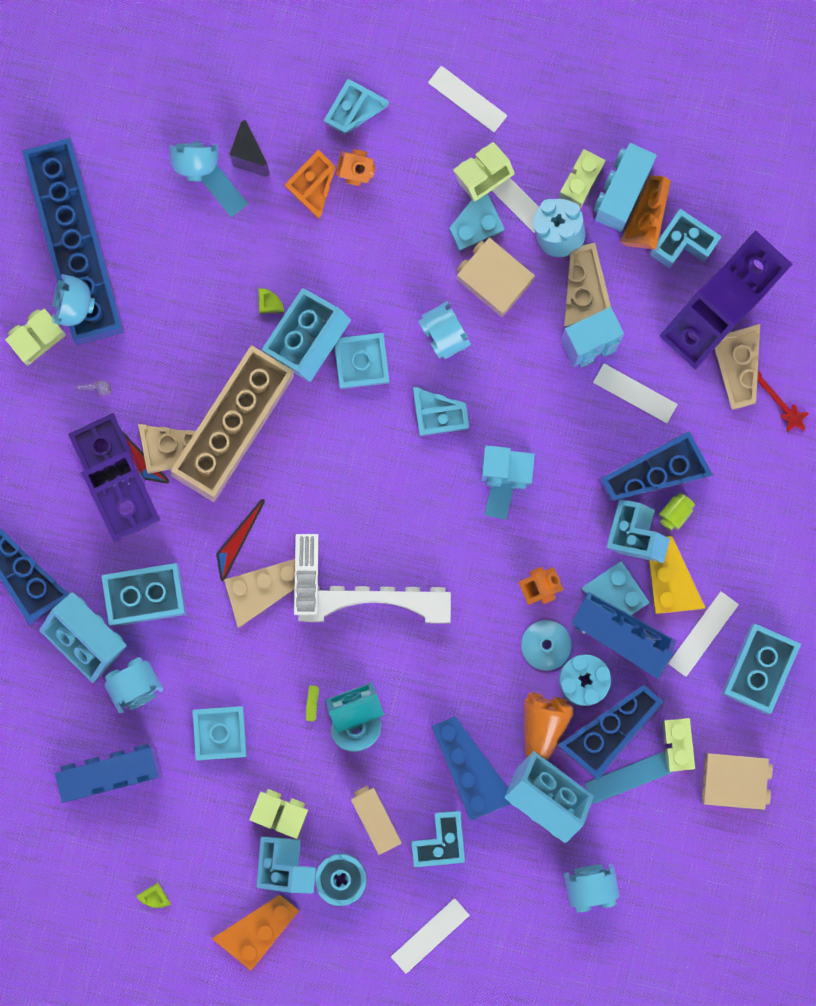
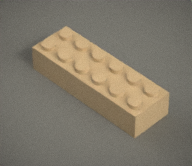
(232, 423)

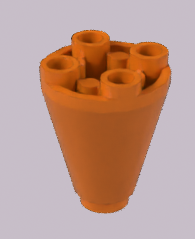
(544, 723)

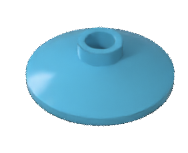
(536, 654)
(357, 742)

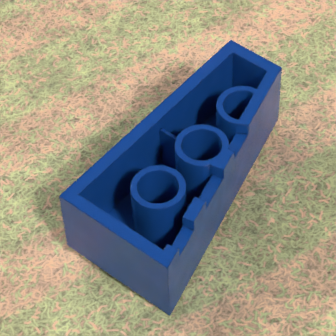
(26, 582)
(109, 774)

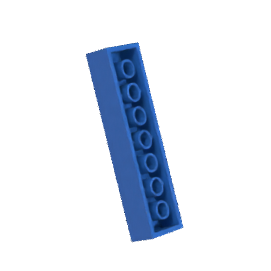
(73, 234)

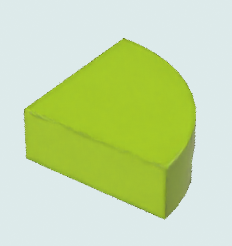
(269, 302)
(311, 708)
(154, 897)

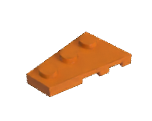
(648, 214)
(257, 932)

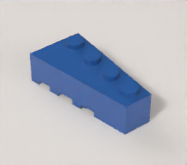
(663, 467)
(624, 634)
(610, 733)
(473, 775)

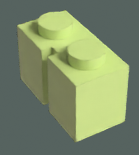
(484, 172)
(582, 178)
(34, 337)
(681, 754)
(279, 814)

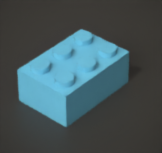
(624, 186)
(306, 334)
(592, 337)
(144, 594)
(82, 637)
(761, 668)
(549, 797)

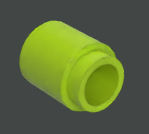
(676, 512)

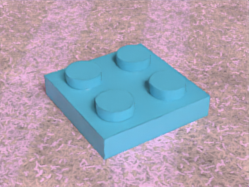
(361, 361)
(219, 733)

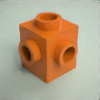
(348, 162)
(541, 585)

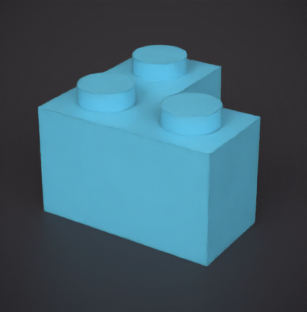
(686, 234)
(507, 467)
(631, 533)
(445, 848)
(280, 869)

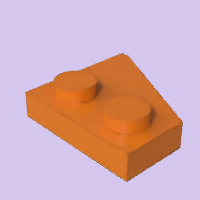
(312, 182)

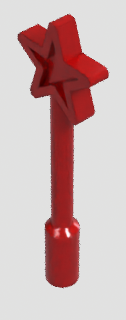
(792, 416)

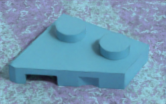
(354, 107)
(476, 223)
(439, 414)
(618, 589)

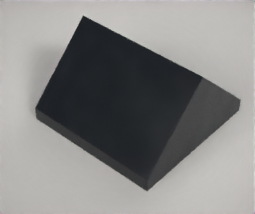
(246, 152)

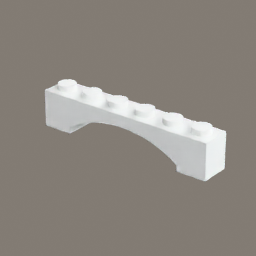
(432, 605)

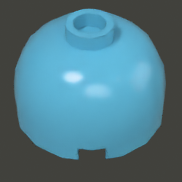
(193, 159)
(71, 301)

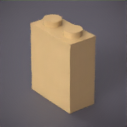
(494, 276)
(736, 781)
(375, 819)

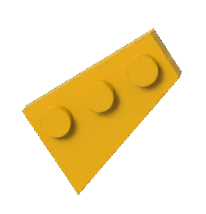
(672, 584)

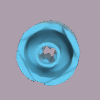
(559, 227)
(445, 330)
(598, 675)
(132, 685)
(592, 887)
(345, 893)

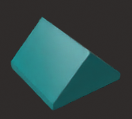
(354, 707)

